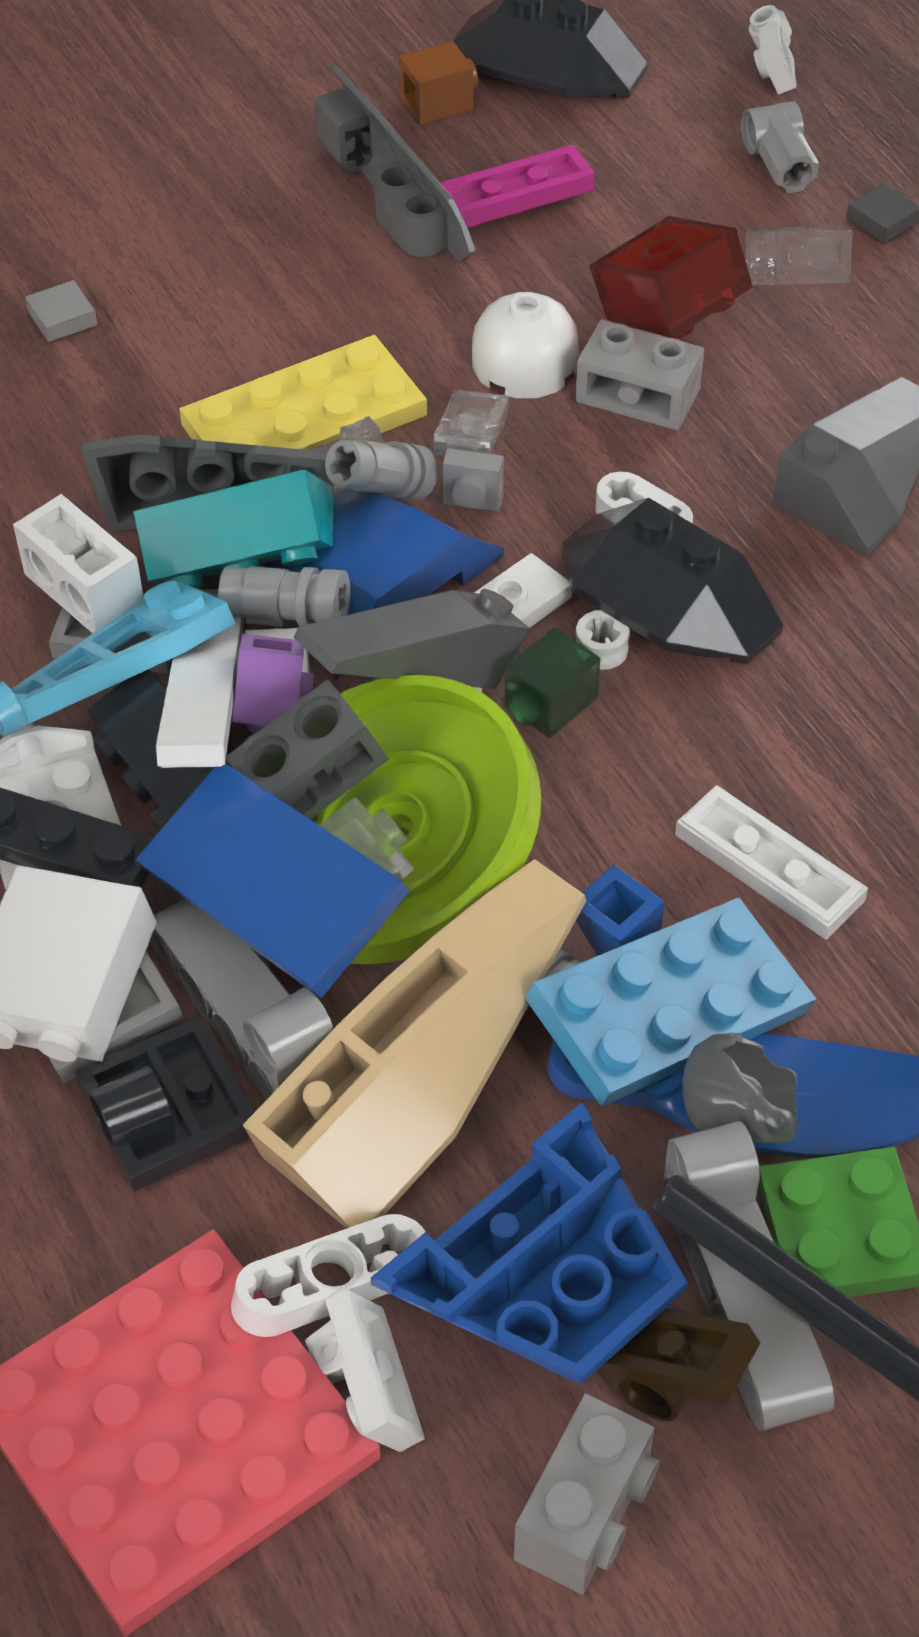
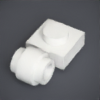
(773, 57)

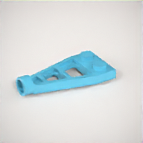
(173, 617)

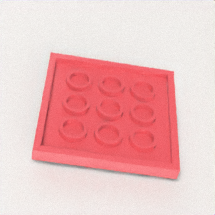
(172, 1433)

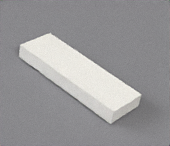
(771, 862)

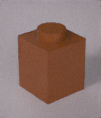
(437, 82)

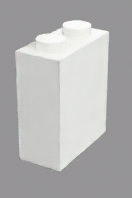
(68, 960)

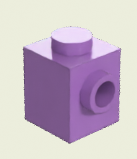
(268, 679)

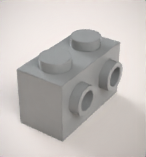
(639, 374)
(583, 1494)

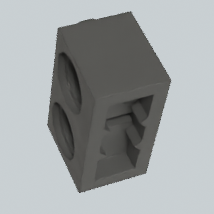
(310, 752)

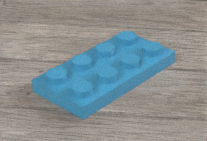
(649, 1002)

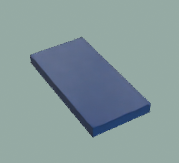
(273, 878)

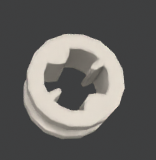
(601, 624)

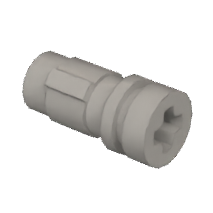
(389, 469)
(279, 595)

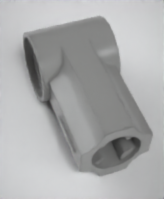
(779, 138)

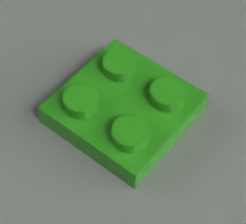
(845, 1219)

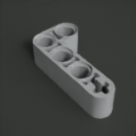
(239, 996)
(787, 1371)

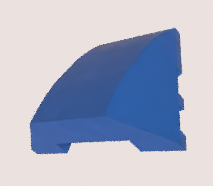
(395, 551)
(548, 1260)

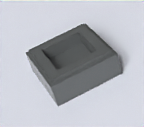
(883, 212)

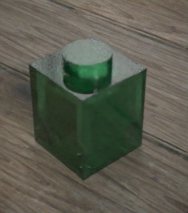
(551, 682)

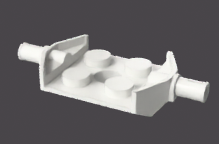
(57, 769)

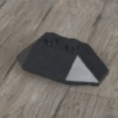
(552, 47)
(671, 582)

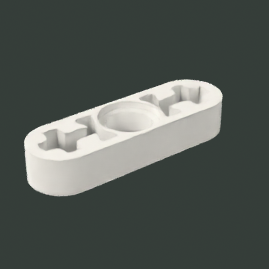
(306, 1300)

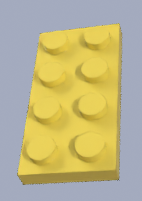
(310, 401)

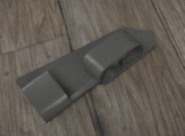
(406, 194)

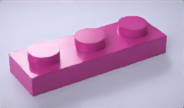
(521, 185)

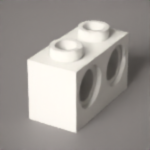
(78, 563)

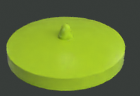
(457, 792)

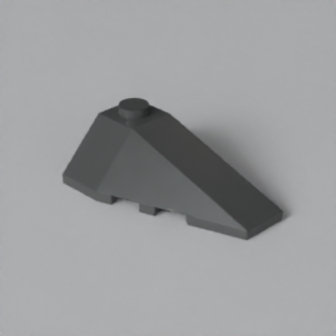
(855, 468)
(157, 470)
(435, 635)

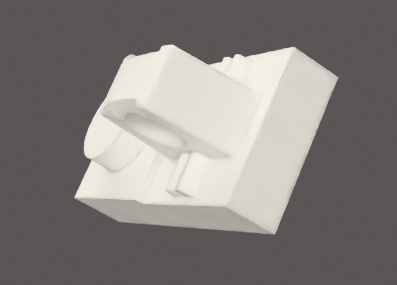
(362, 1351)

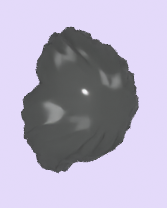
(735, 1081)

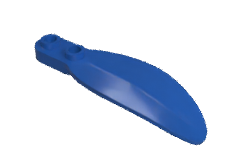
(843, 1095)

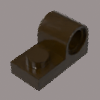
(680, 1359)

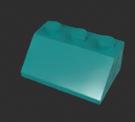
(237, 527)

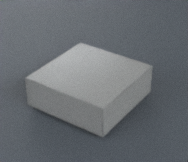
(61, 311)

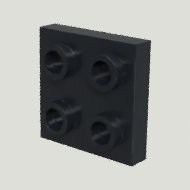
(166, 1102)

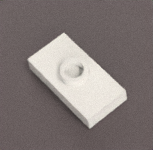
(531, 588)

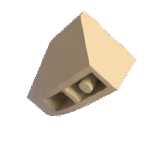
(415, 1052)

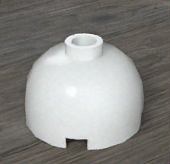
(525, 345)

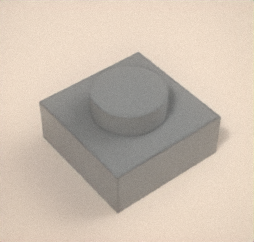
(473, 479)

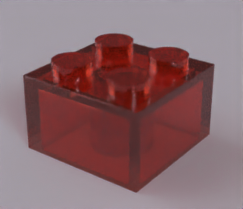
(672, 276)

